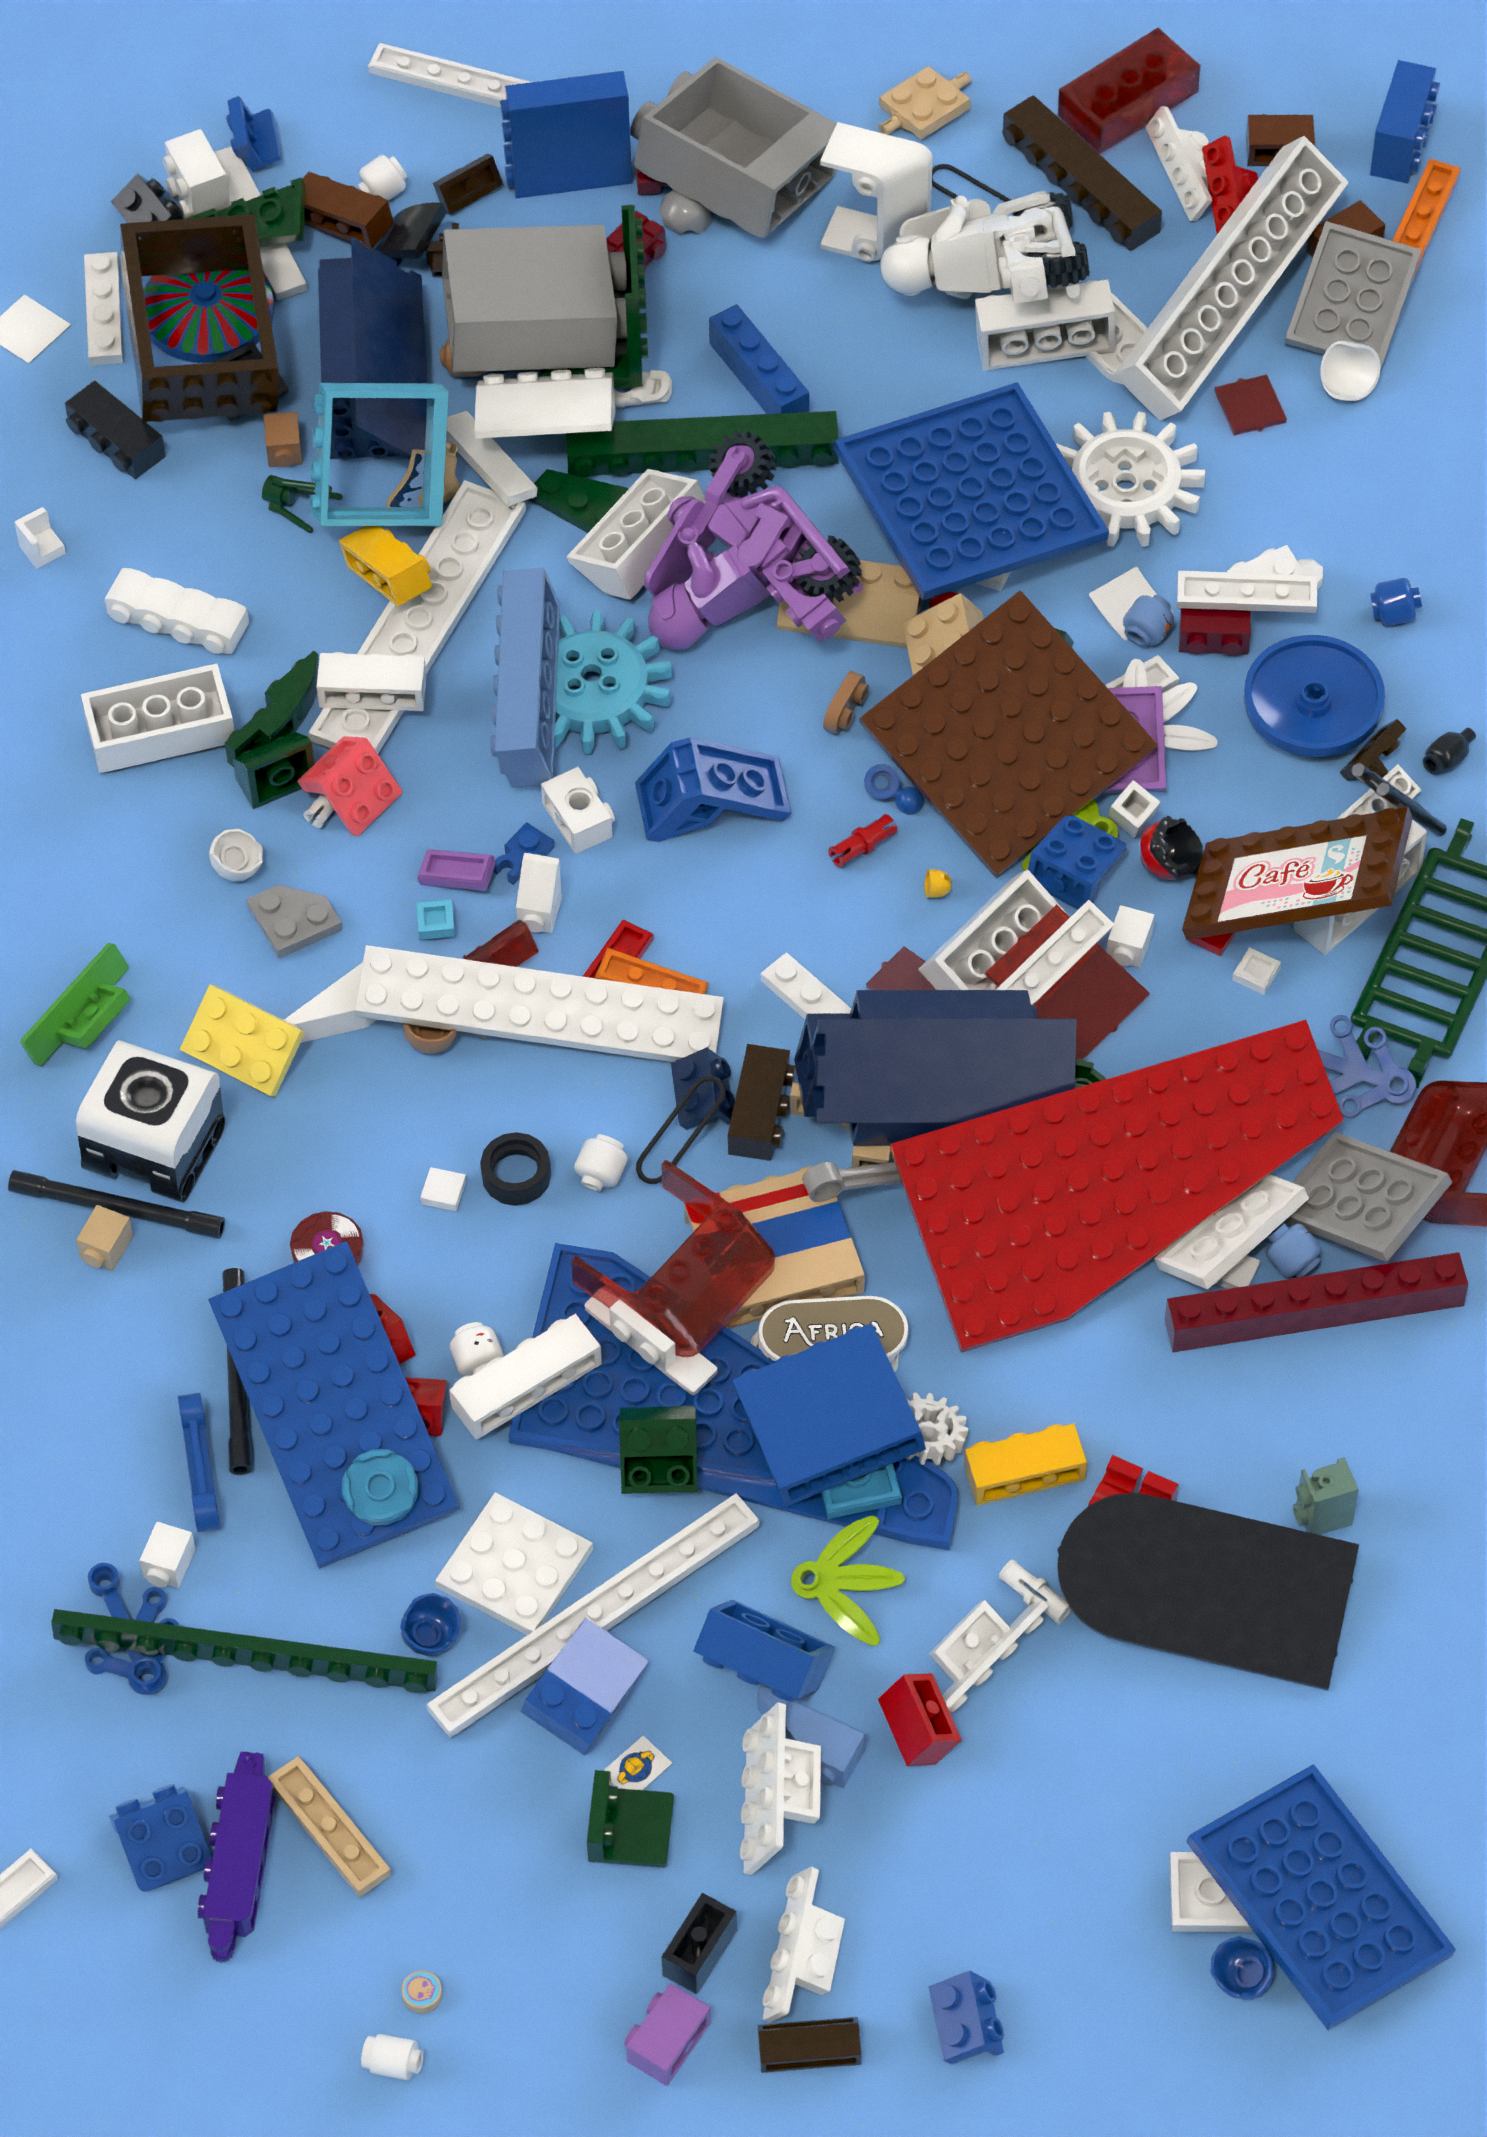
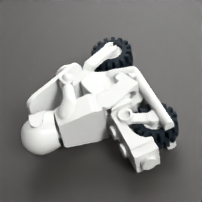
(980, 252)

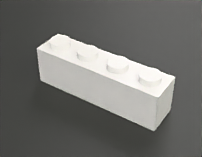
(525, 1376)

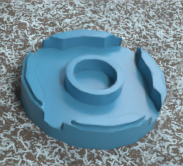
(380, 1487)

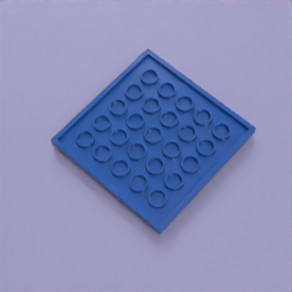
(970, 490)

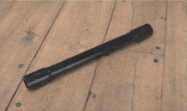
(191, 1221)
(239, 1442)

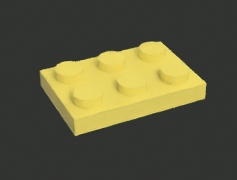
(242, 1040)

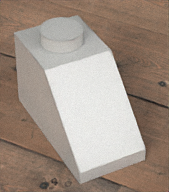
(539, 892)

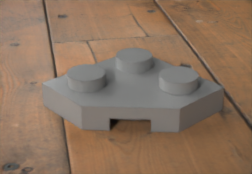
(293, 918)

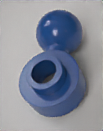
(907, 799)

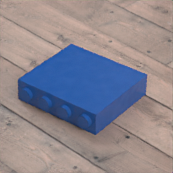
(567, 134)
(828, 1414)

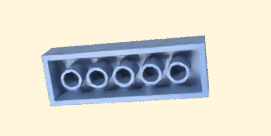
(526, 677)

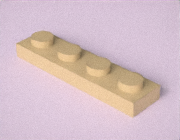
(329, 1826)

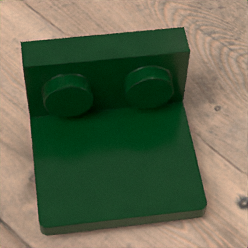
(628, 1824)

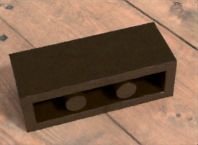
(760, 1102)

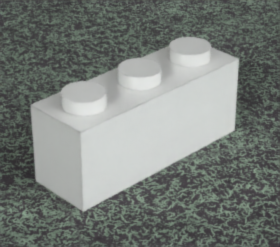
(371, 681)

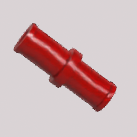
(862, 840)

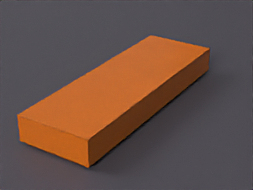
(632, 970)

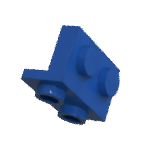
(253, 135)
(966, 2017)

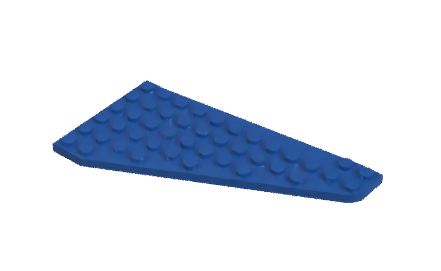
(585, 1414)

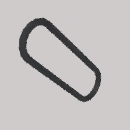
(966, 176)
(641, 1158)

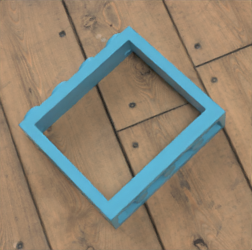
(434, 461)

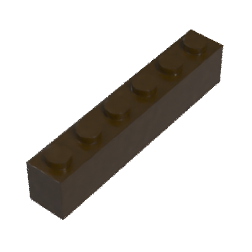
(1081, 173)

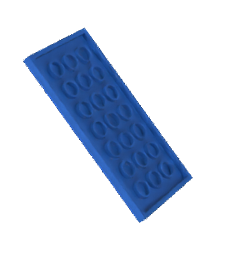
(327, 1394)

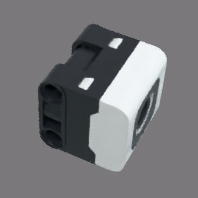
(150, 1120)

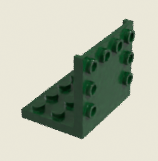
(629, 351)

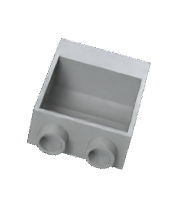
(734, 146)

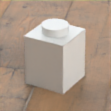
(1133, 809)
(1130, 936)
(167, 1555)

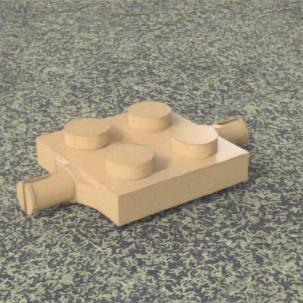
(924, 103)

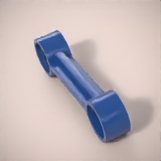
(198, 1462)

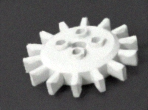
(1149, 465)

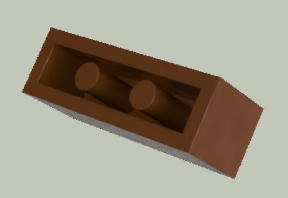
(345, 210)

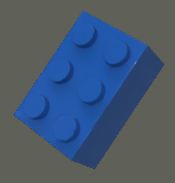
(1404, 122)
(763, 1650)

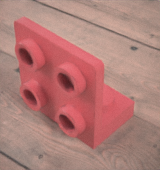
(353, 782)

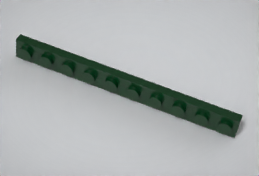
(257, 1652)

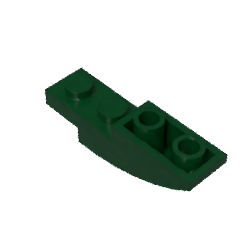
(285, 710)

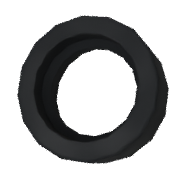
(509, 1145)

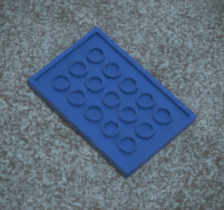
(1320, 1896)

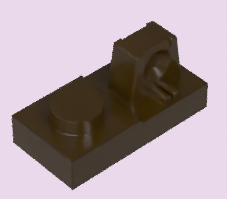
(468, 183)
(1384, 743)

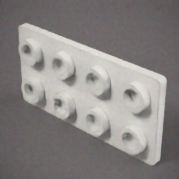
(778, 1783)

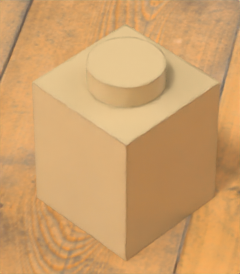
(104, 1238)

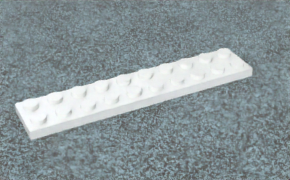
(459, 559)
(536, 1005)

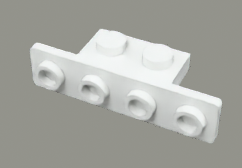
(1183, 161)
(653, 1346)
(977, 1644)
(805, 1947)

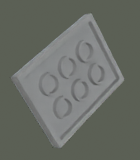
(1352, 291)
(1366, 1196)

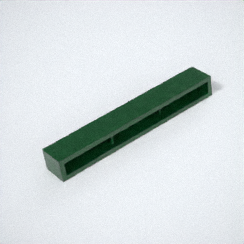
(687, 442)

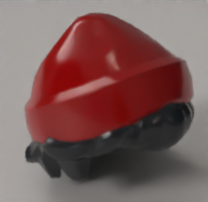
(1171, 849)

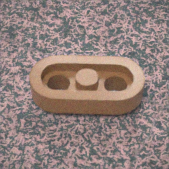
(841, 709)

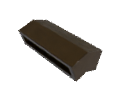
(809, 2044)

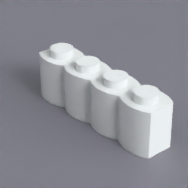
(177, 611)

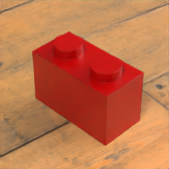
(919, 1719)

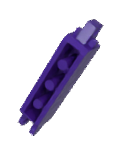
(238, 1855)

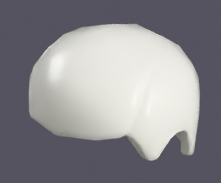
(235, 855)

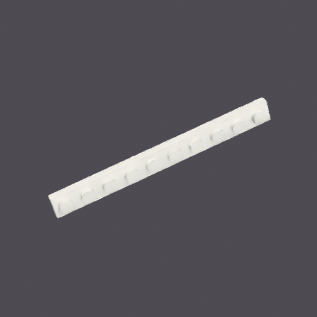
(603, 1606)

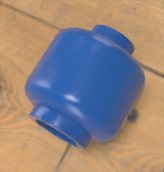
(1395, 602)

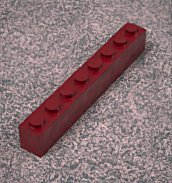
(1315, 1302)

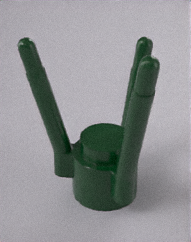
(284, 491)

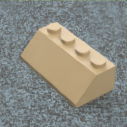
(875, 611)

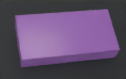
(456, 870)

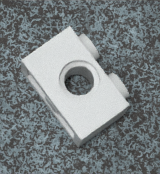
(579, 827)

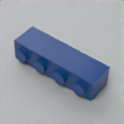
(756, 363)

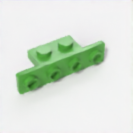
(81, 1009)

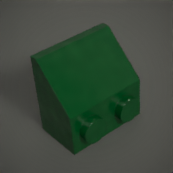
(273, 769)

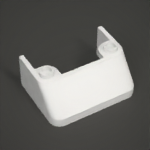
(881, 167)

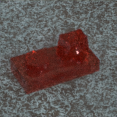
(506, 948)

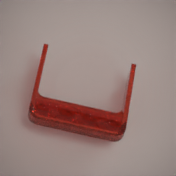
(1450, 1135)
(702, 1278)

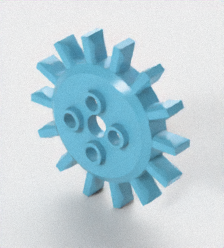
(598, 707)

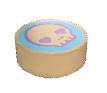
(421, 1991)

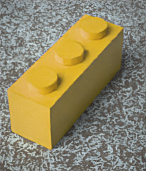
(386, 563)
(1025, 1463)

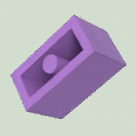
(667, 2033)

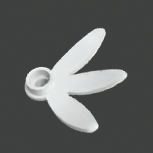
(1174, 700)

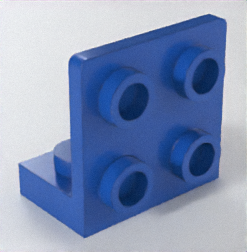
(1074, 860)

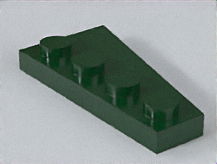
(276, 213)

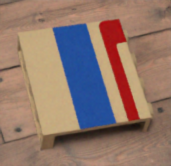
(808, 1241)

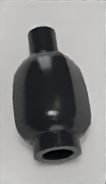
(1448, 751)

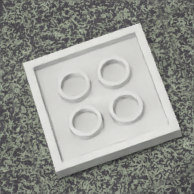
(514, 1564)

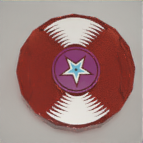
(323, 1232)

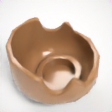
(428, 1039)

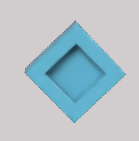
(435, 919)

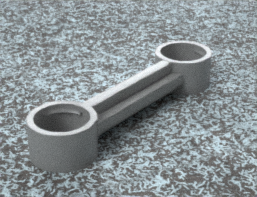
(827, 1181)

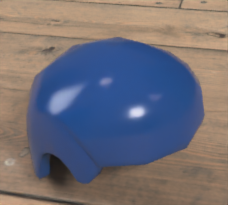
(430, 1624)
(1242, 1968)

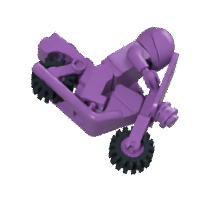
(769, 553)

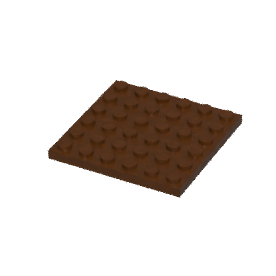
(1008, 733)

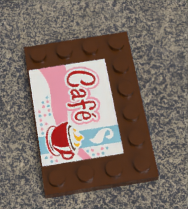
(1298, 873)

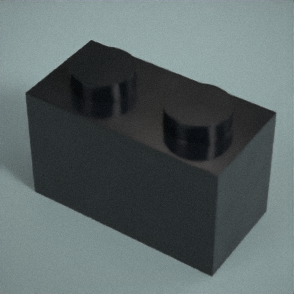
(699, 1943)

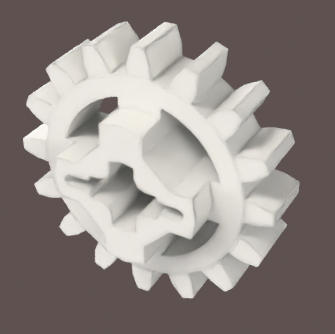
(934, 1422)

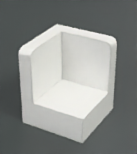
(38, 539)

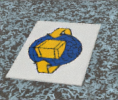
(638, 1765)

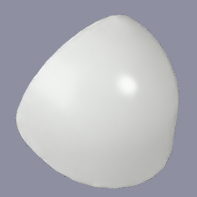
(1349, 370)

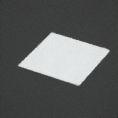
(29, 328)

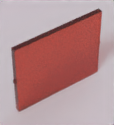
(1092, 991)

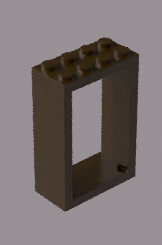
(203, 388)

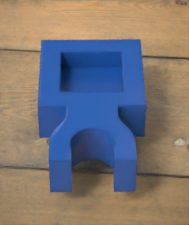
(525, 840)

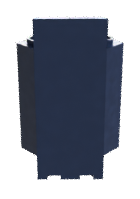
(372, 335)
(929, 1060)

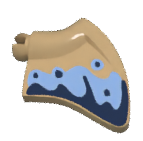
(410, 489)

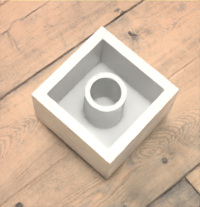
(195, 174)

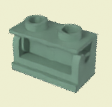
(1326, 1499)

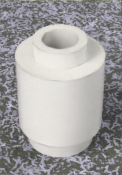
(392, 2056)

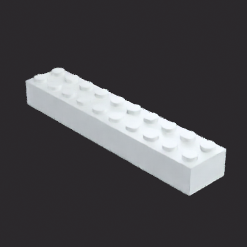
(1231, 278)

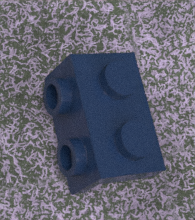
(686, 1072)

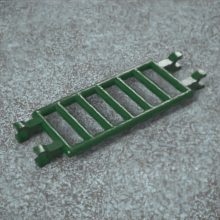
(1398, 936)

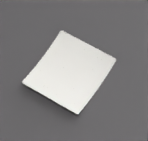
(1118, 596)

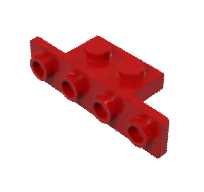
(1226, 182)

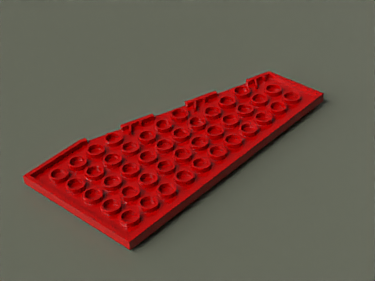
(1090, 1184)

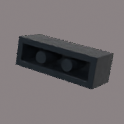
(114, 430)

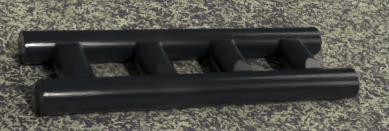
(1398, 799)

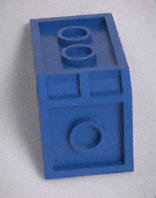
(702, 778)

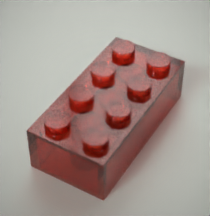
(1128, 90)

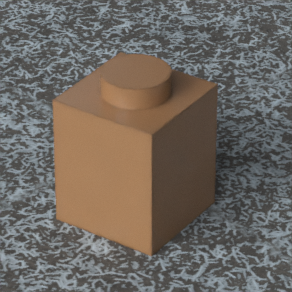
(282, 439)

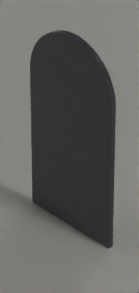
(1208, 1585)

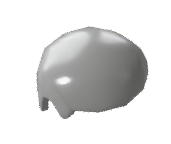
(684, 214)

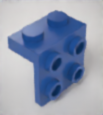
(161, 1837)

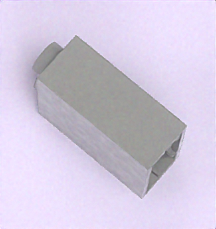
(532, 298)

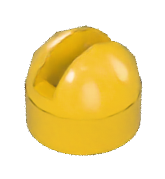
(936, 883)

